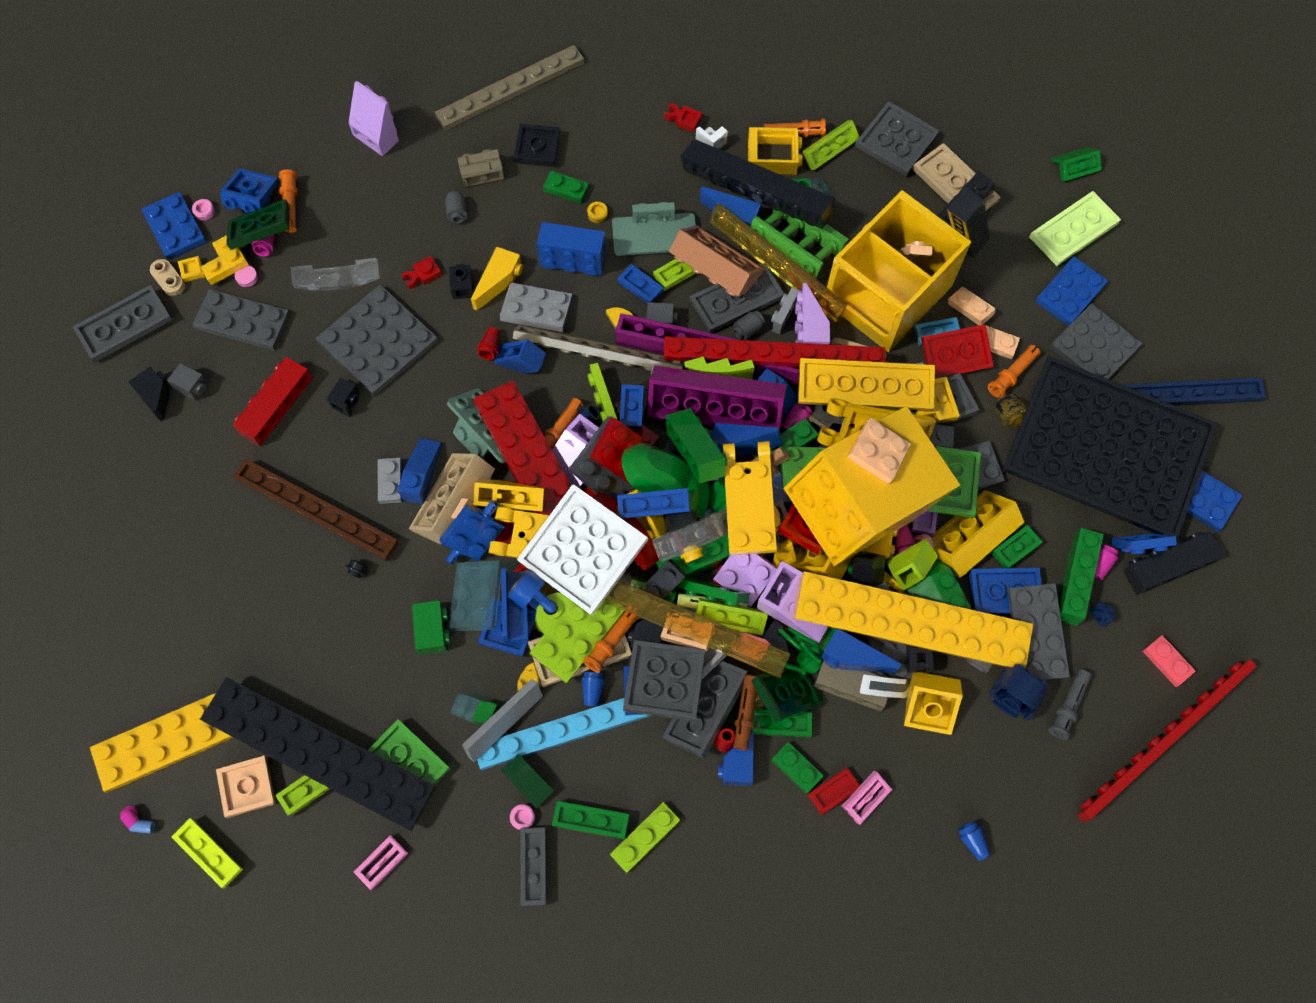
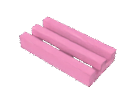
(864, 794)
(397, 847)

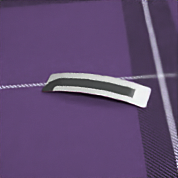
(884, 686)

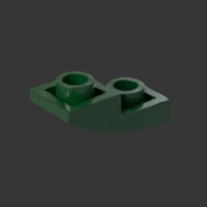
(527, 780)

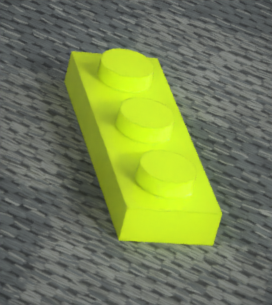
(207, 853)

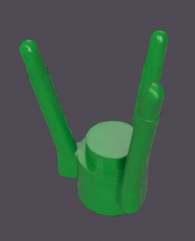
(807, 659)

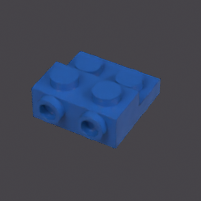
(248, 190)

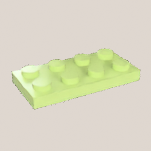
(1074, 228)

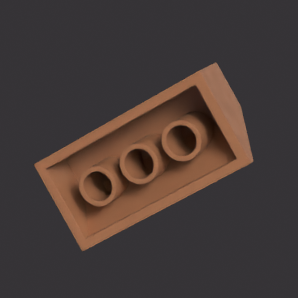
(715, 260)

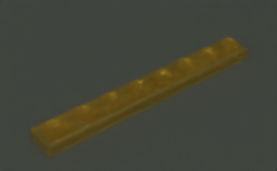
(776, 260)
(698, 628)

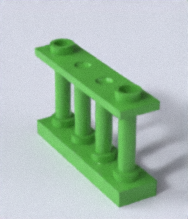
(828, 238)

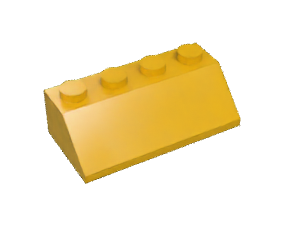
(968, 540)

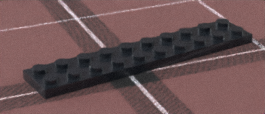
(318, 753)

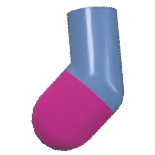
(133, 823)

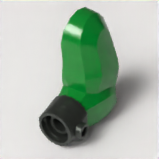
(659, 470)

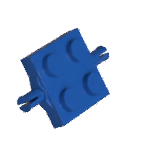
(472, 532)

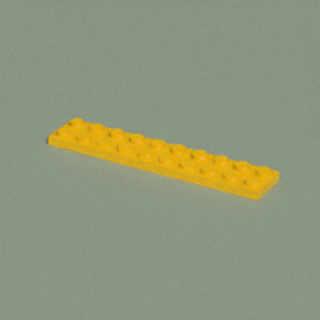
(912, 621)

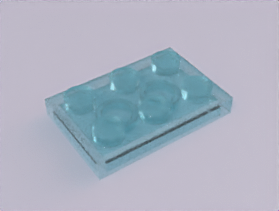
(475, 596)

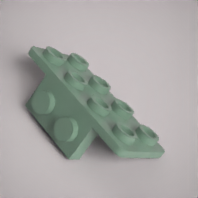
(649, 229)
(471, 428)

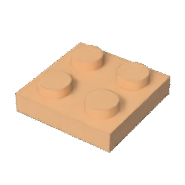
(879, 450)
(245, 786)

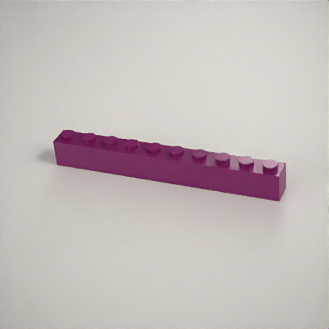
(650, 336)

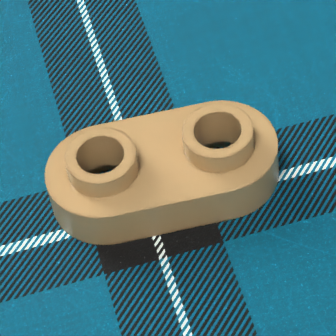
(167, 275)

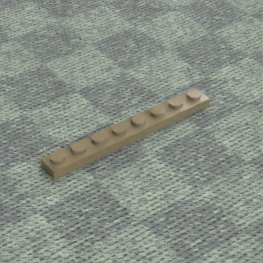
(509, 87)
(592, 348)

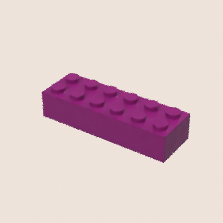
(715, 397)

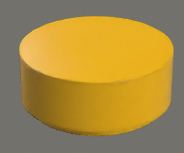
(597, 212)

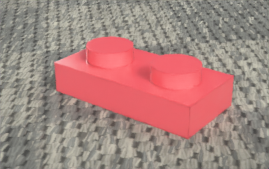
(1169, 661)

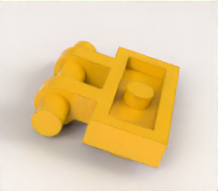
(944, 403)

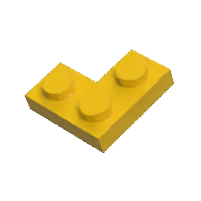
(224, 265)

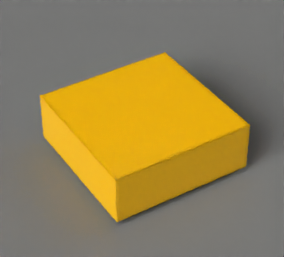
(191, 269)

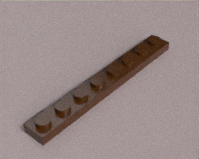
(316, 509)

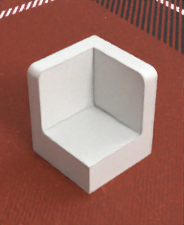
(711, 137)

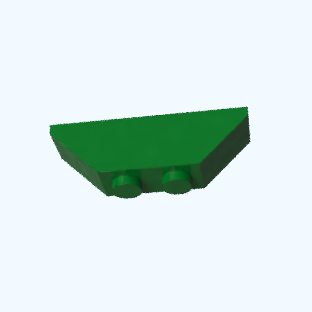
(940, 586)

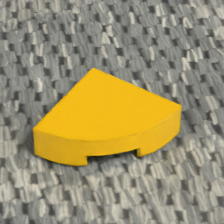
(614, 314)
(785, 553)
(529, 673)

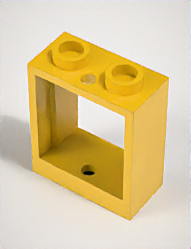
(780, 136)

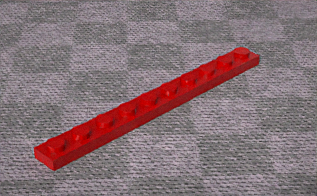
(764, 352)
(1159, 745)

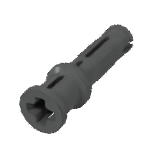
(1067, 713)

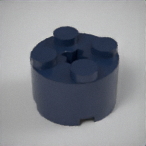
(1018, 692)

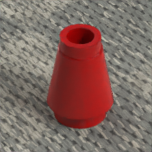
(489, 344)
(723, 745)

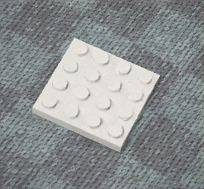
(582, 549)

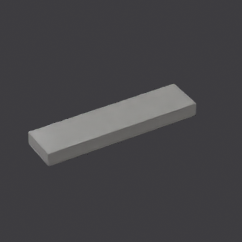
(502, 720)

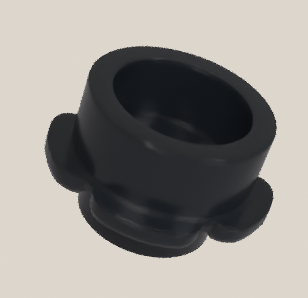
(356, 568)

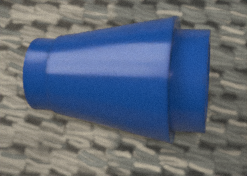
(592, 687)
(974, 839)

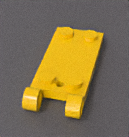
(858, 416)
(750, 503)
(523, 522)

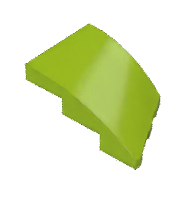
(722, 367)

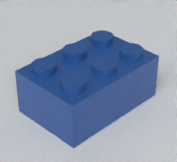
(571, 248)

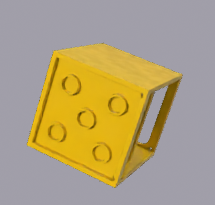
(884, 287)
(853, 507)

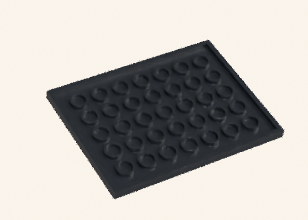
(1110, 447)

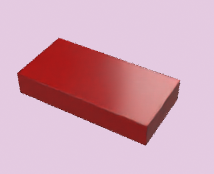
(834, 791)

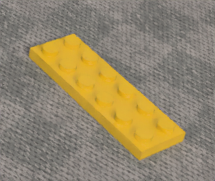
(867, 383)
(155, 745)

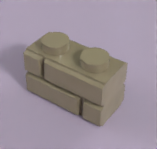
(480, 167)

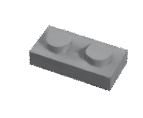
(780, 317)
(388, 480)

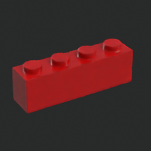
(272, 401)

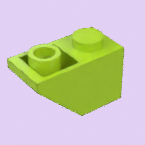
(912, 564)

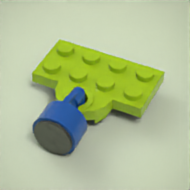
(565, 626)

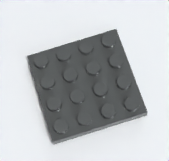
(377, 340)

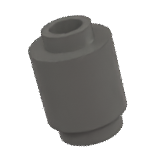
(455, 207)
(748, 325)

